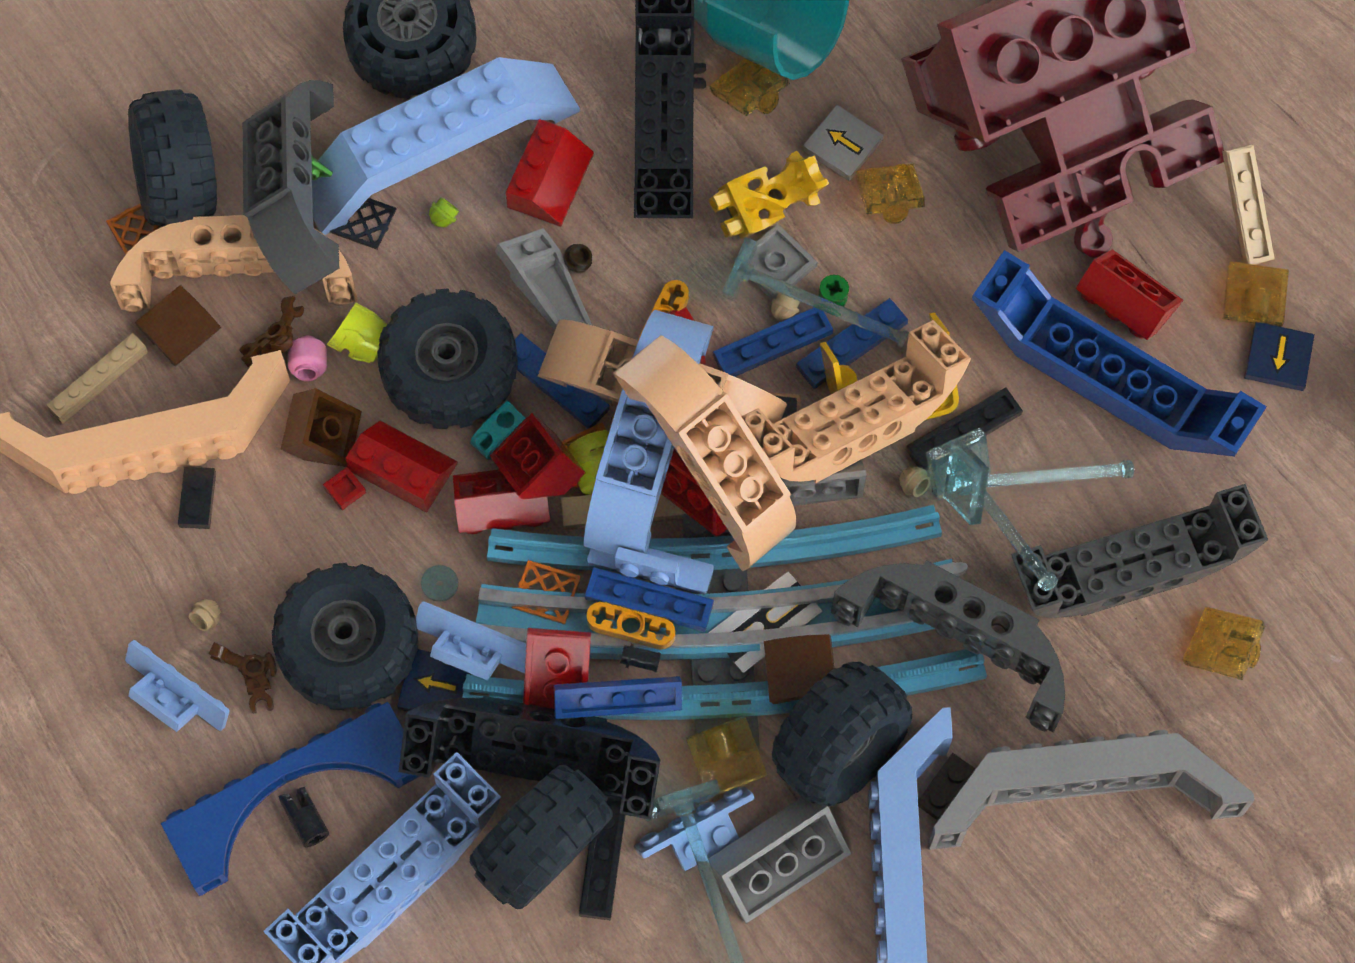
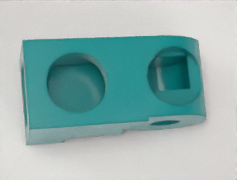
(496, 429)

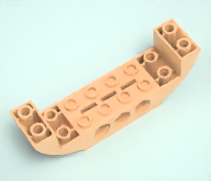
(205, 248)
(590, 356)
(864, 414)
(713, 446)

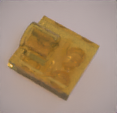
(749, 88)
(890, 191)
(1255, 294)
(1225, 643)
(727, 755)

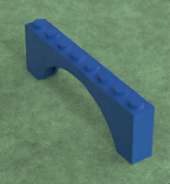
(207, 831)

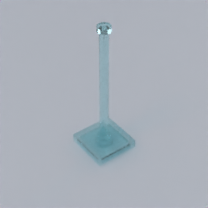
(744, 271)
(977, 442)
(969, 478)
(683, 804)

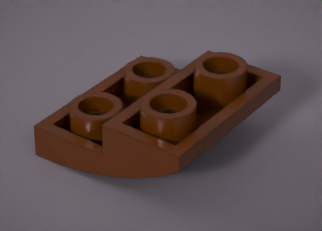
(178, 325)
(796, 665)

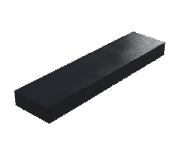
(987, 415)
(603, 866)

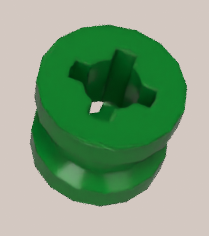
(839, 284)

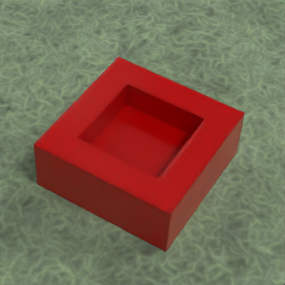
(344, 488)

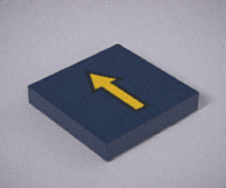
(1279, 356)
(430, 682)

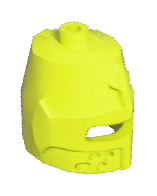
(359, 334)
(589, 459)

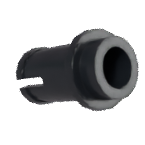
(640, 658)

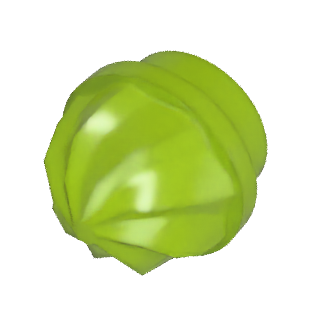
(443, 213)

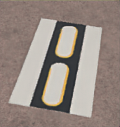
(766, 619)

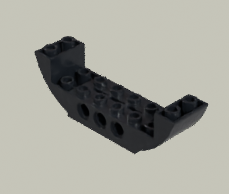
(664, 109)
(529, 744)

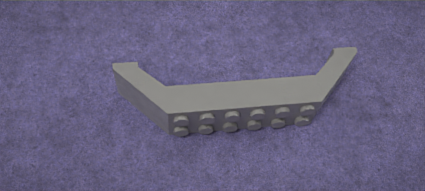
(1091, 769)

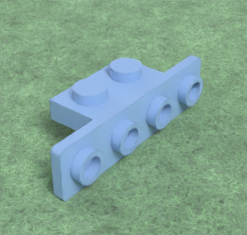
(657, 567)
(469, 643)
(169, 693)
(713, 825)

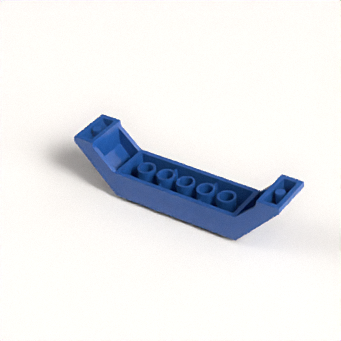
(1110, 368)

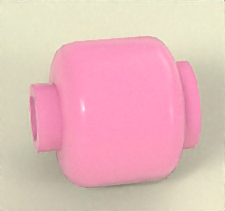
(307, 358)

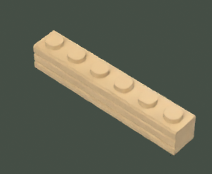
(97, 378)

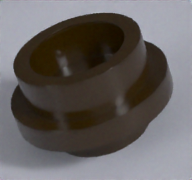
(578, 258)

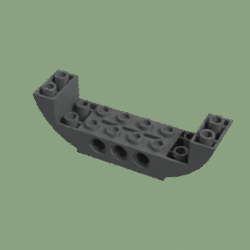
(280, 185)
(1146, 558)
(967, 615)

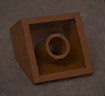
(320, 428)

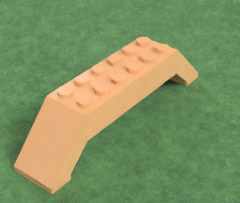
(151, 441)

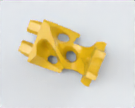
(745, 203)

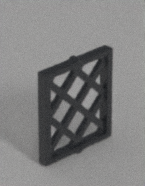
(383, 227)

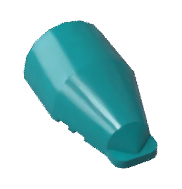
(776, 34)

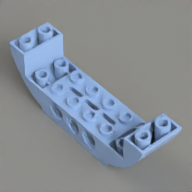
(637, 453)
(390, 871)

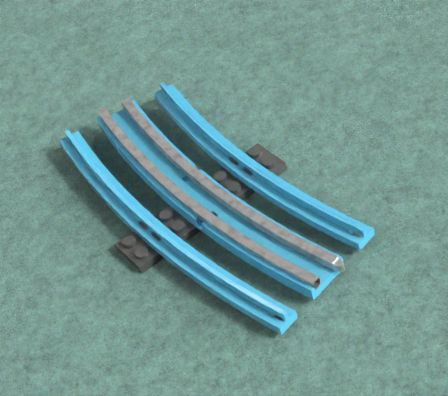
(718, 685)

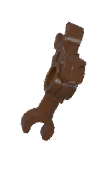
(277, 336)
(253, 669)

